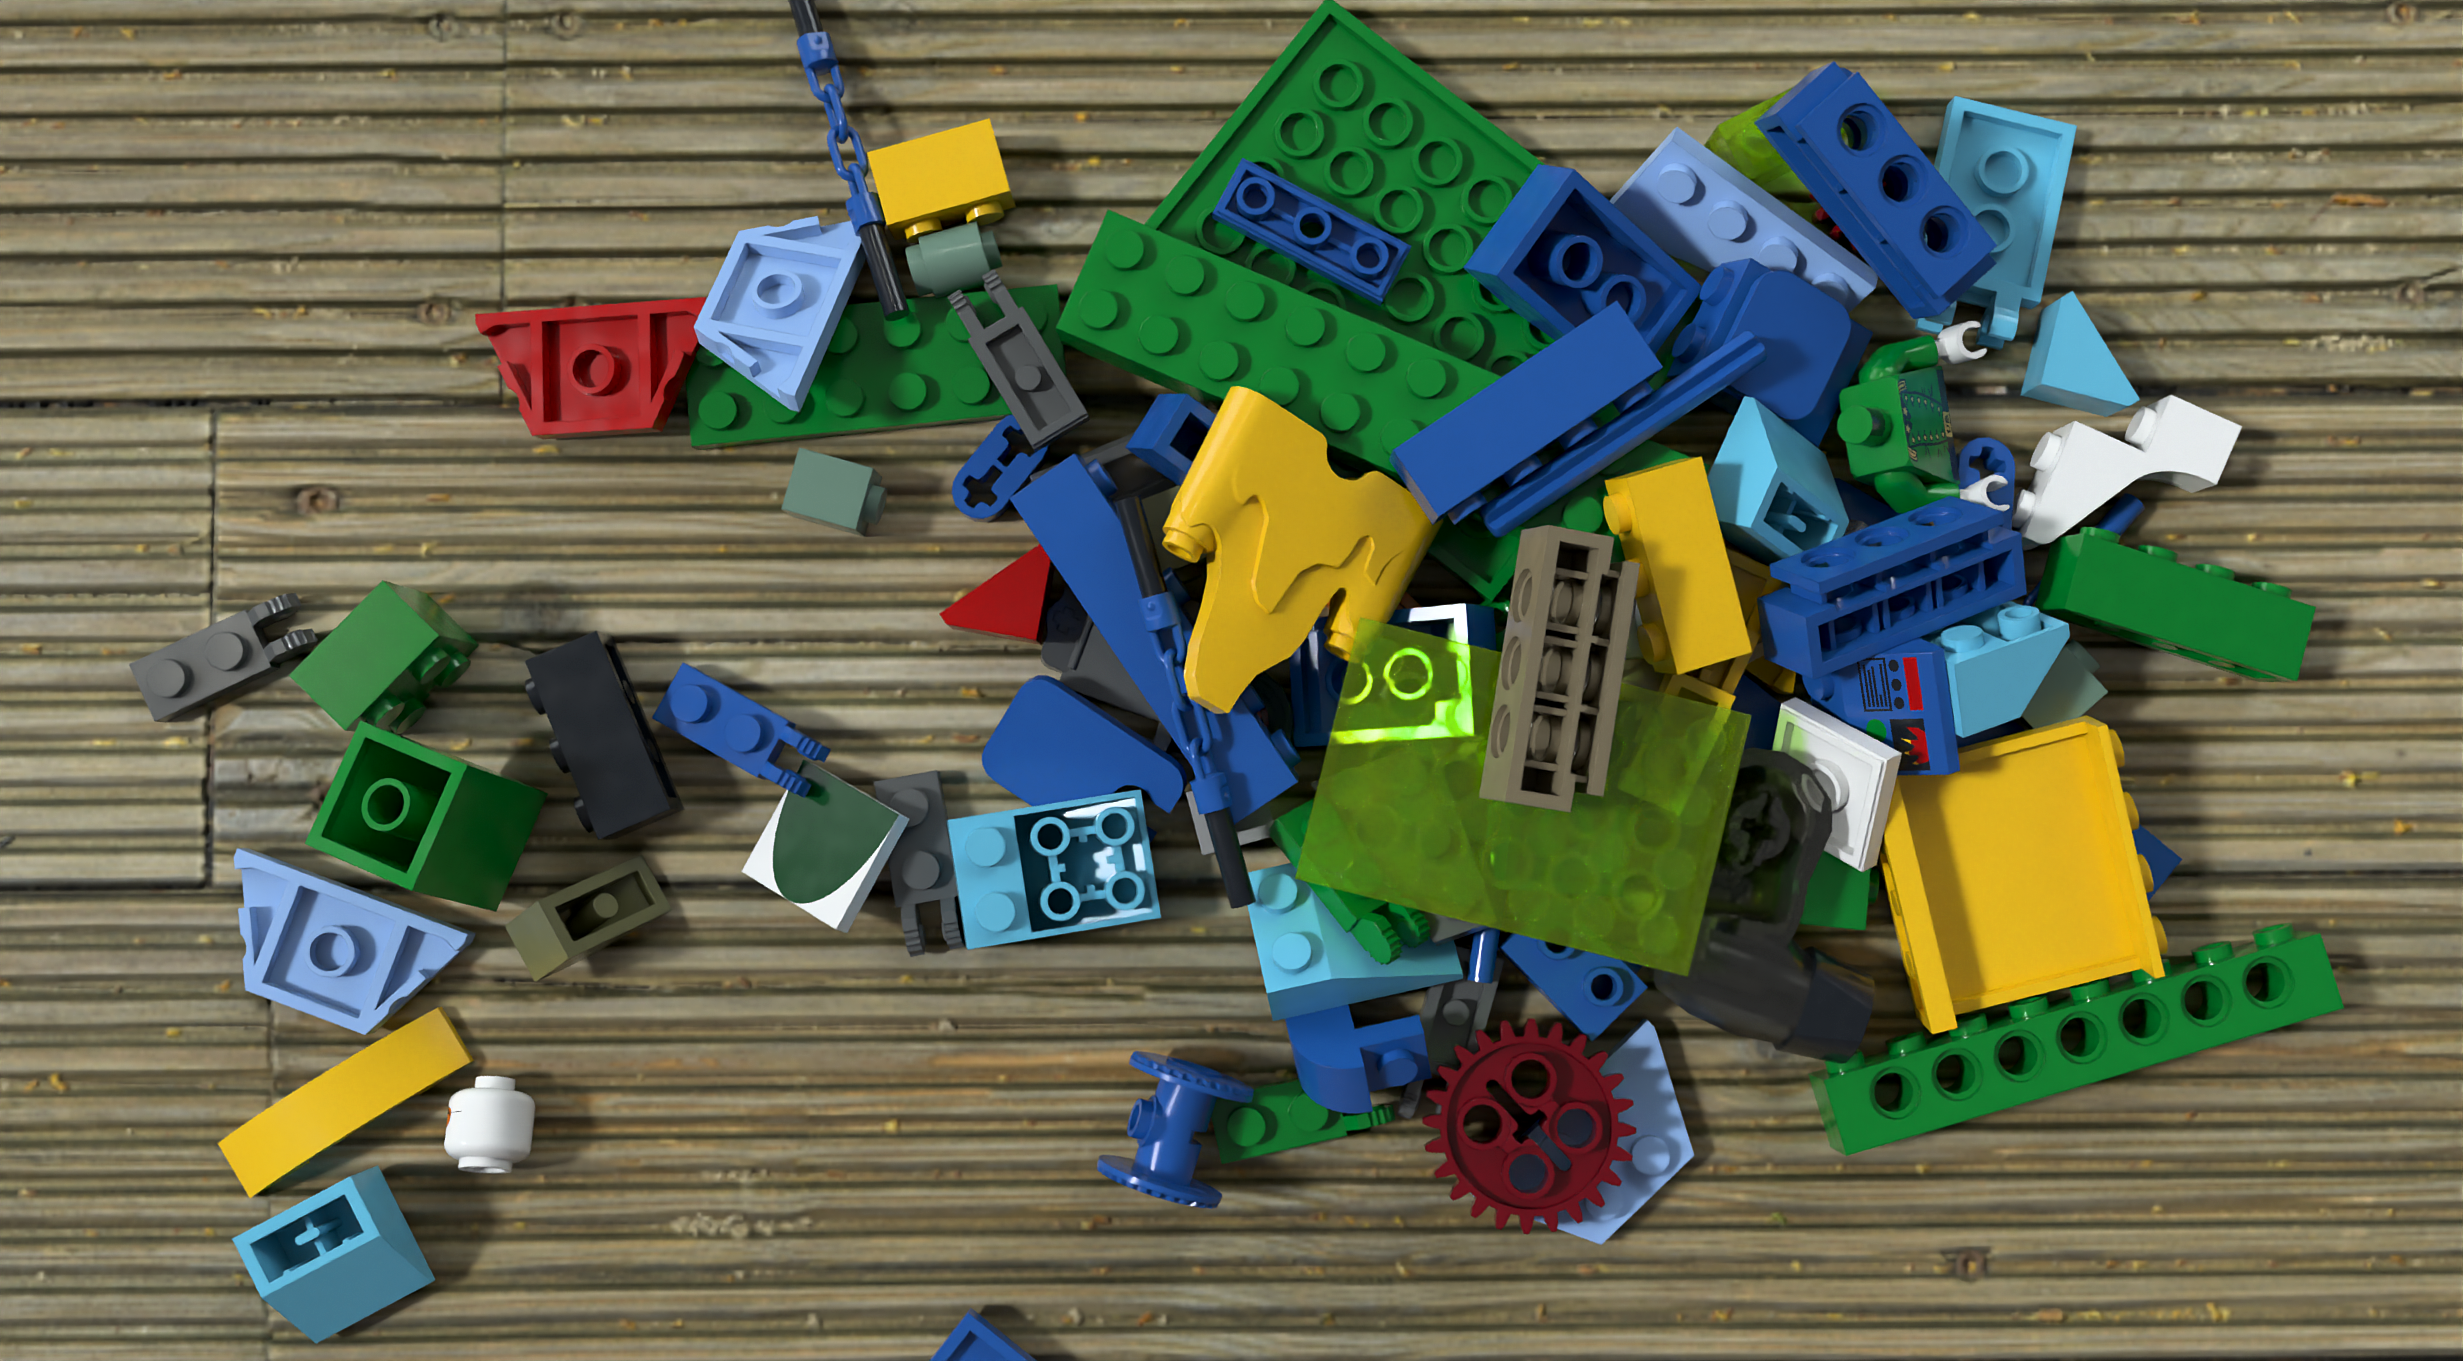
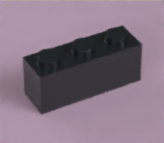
(602, 736)

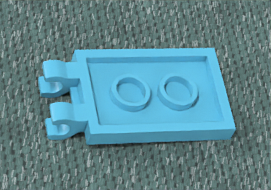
(2013, 181)

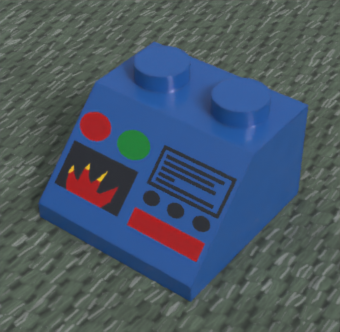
(1898, 701)

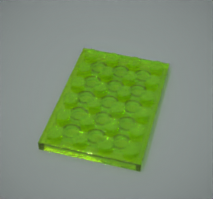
(1407, 824)

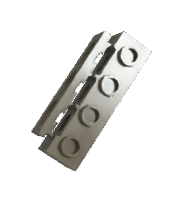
(1559, 670)

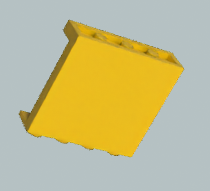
(2018, 872)

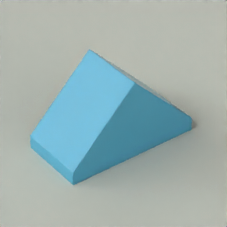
(2073, 363)

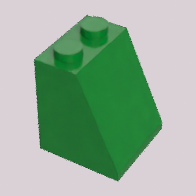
(425, 818)

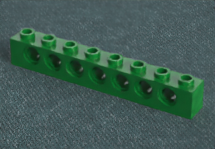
(2294, 988)

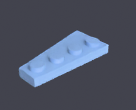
(1716, 215)

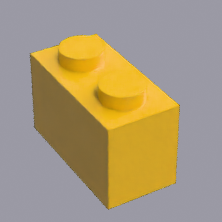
(941, 181)

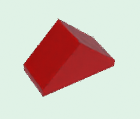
(1009, 603)

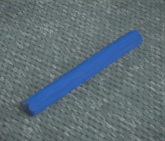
(1623, 434)

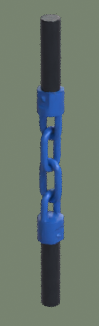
(864, 206)
(1160, 614)

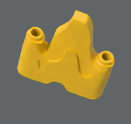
(1283, 544)

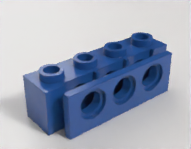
(1850, 189)
(1891, 591)

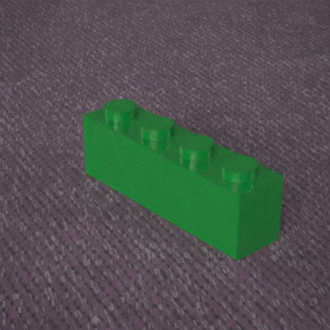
(2174, 606)

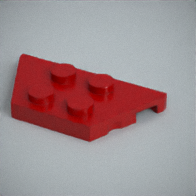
(596, 364)

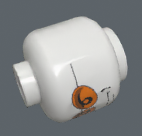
(489, 1126)

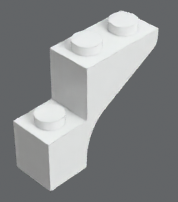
(2086, 467)

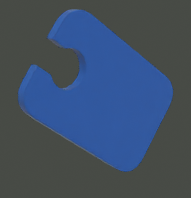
(1068, 749)

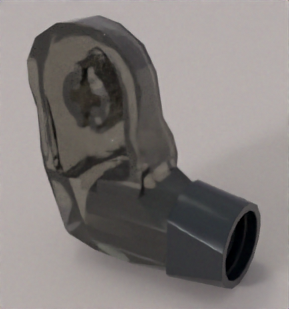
(1745, 963)

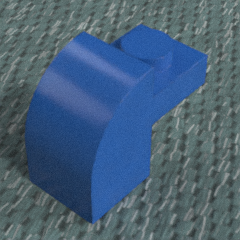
(1345, 1064)

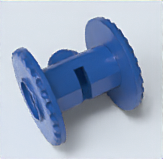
(1166, 1130)

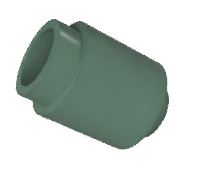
(952, 260)

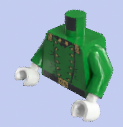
(1902, 427)

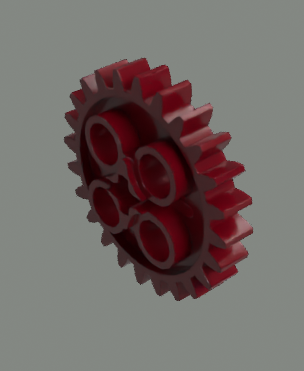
(1485, 1164)

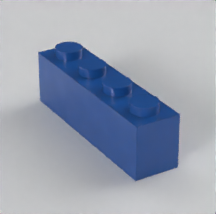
(1525, 414)

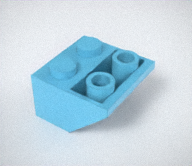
(1773, 488)
(1997, 662)
(335, 1256)

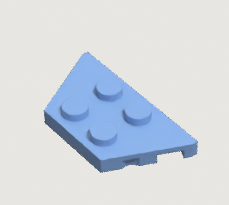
(781, 303)
(335, 945)
(1657, 1147)

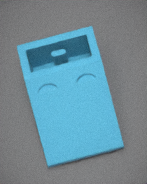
(1053, 869)

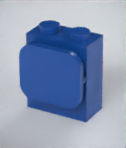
(1806, 339)

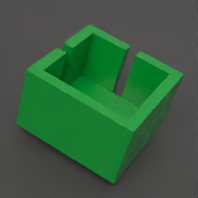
(385, 660)

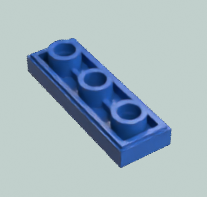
(1346, 252)

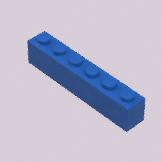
(1084, 539)

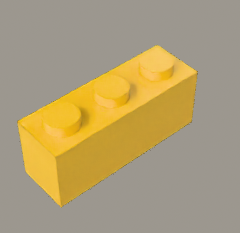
(1684, 570)

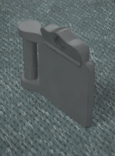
(1090, 665)

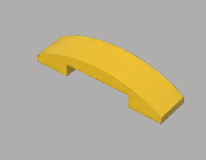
(344, 1100)

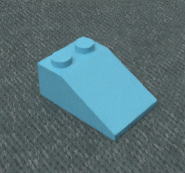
(1319, 966)

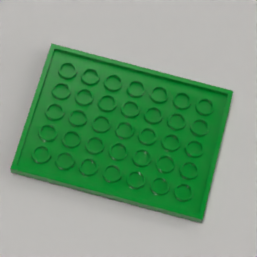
(1411, 159)

